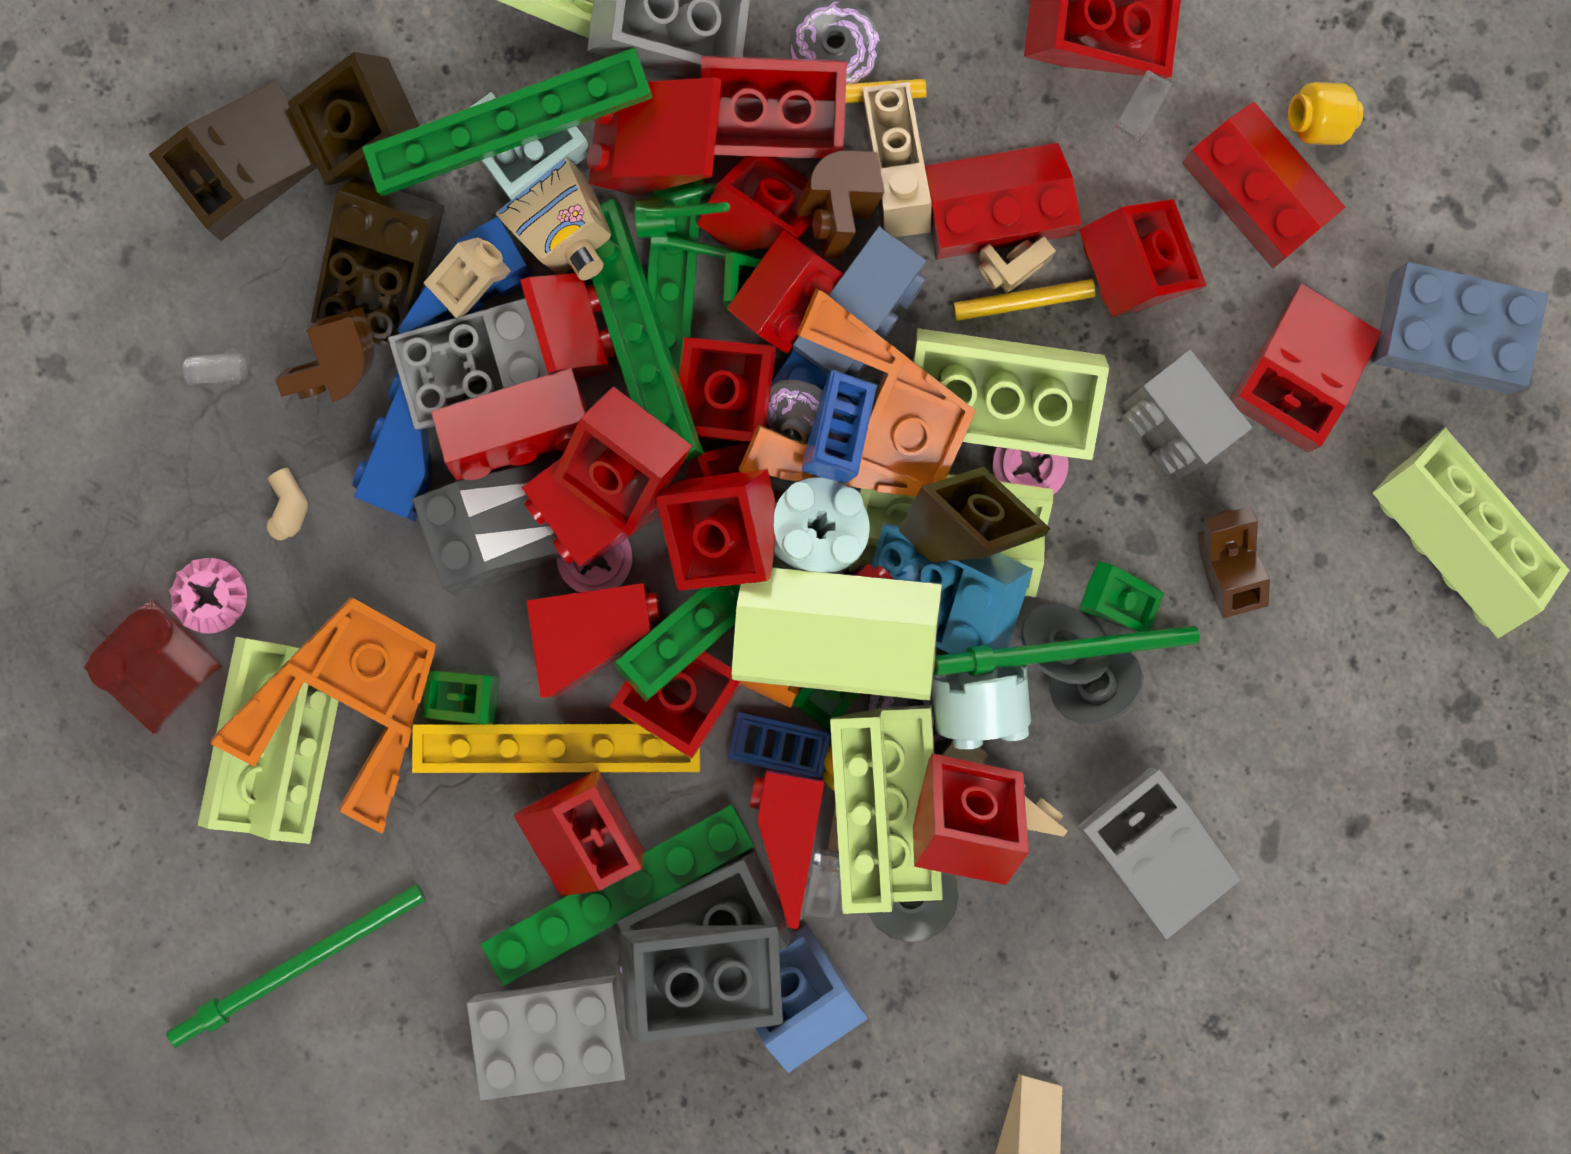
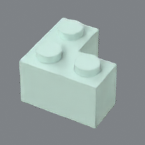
(527, 163)

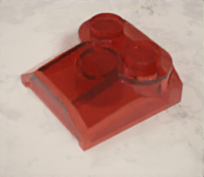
(151, 665)

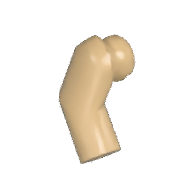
(290, 508)

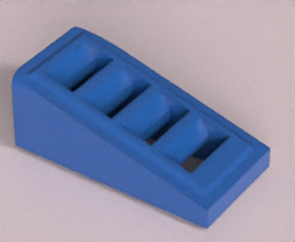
(828, 466)
(818, 754)

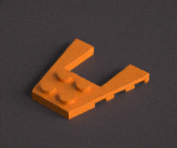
(912, 421)
(365, 665)

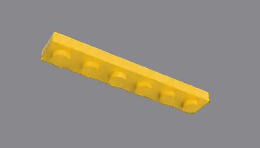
(543, 749)

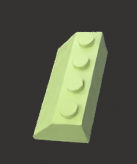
(1020, 391)
(1472, 534)

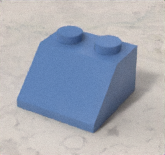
(814, 1004)

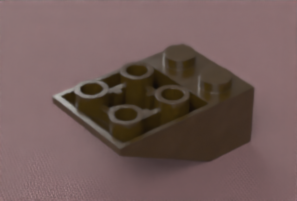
(236, 159)
(376, 256)

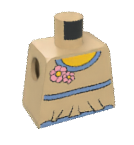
(560, 221)

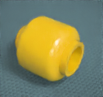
(1325, 113)

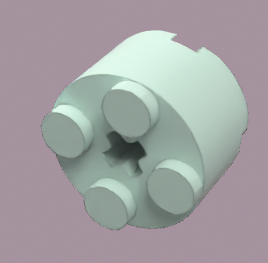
(836, 515)
(982, 706)

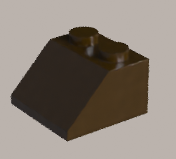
(350, 109)
(969, 518)

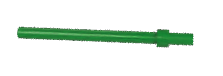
(984, 659)
(216, 1012)

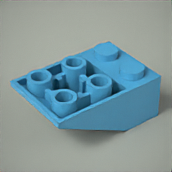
(977, 595)

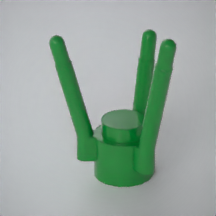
(659, 216)

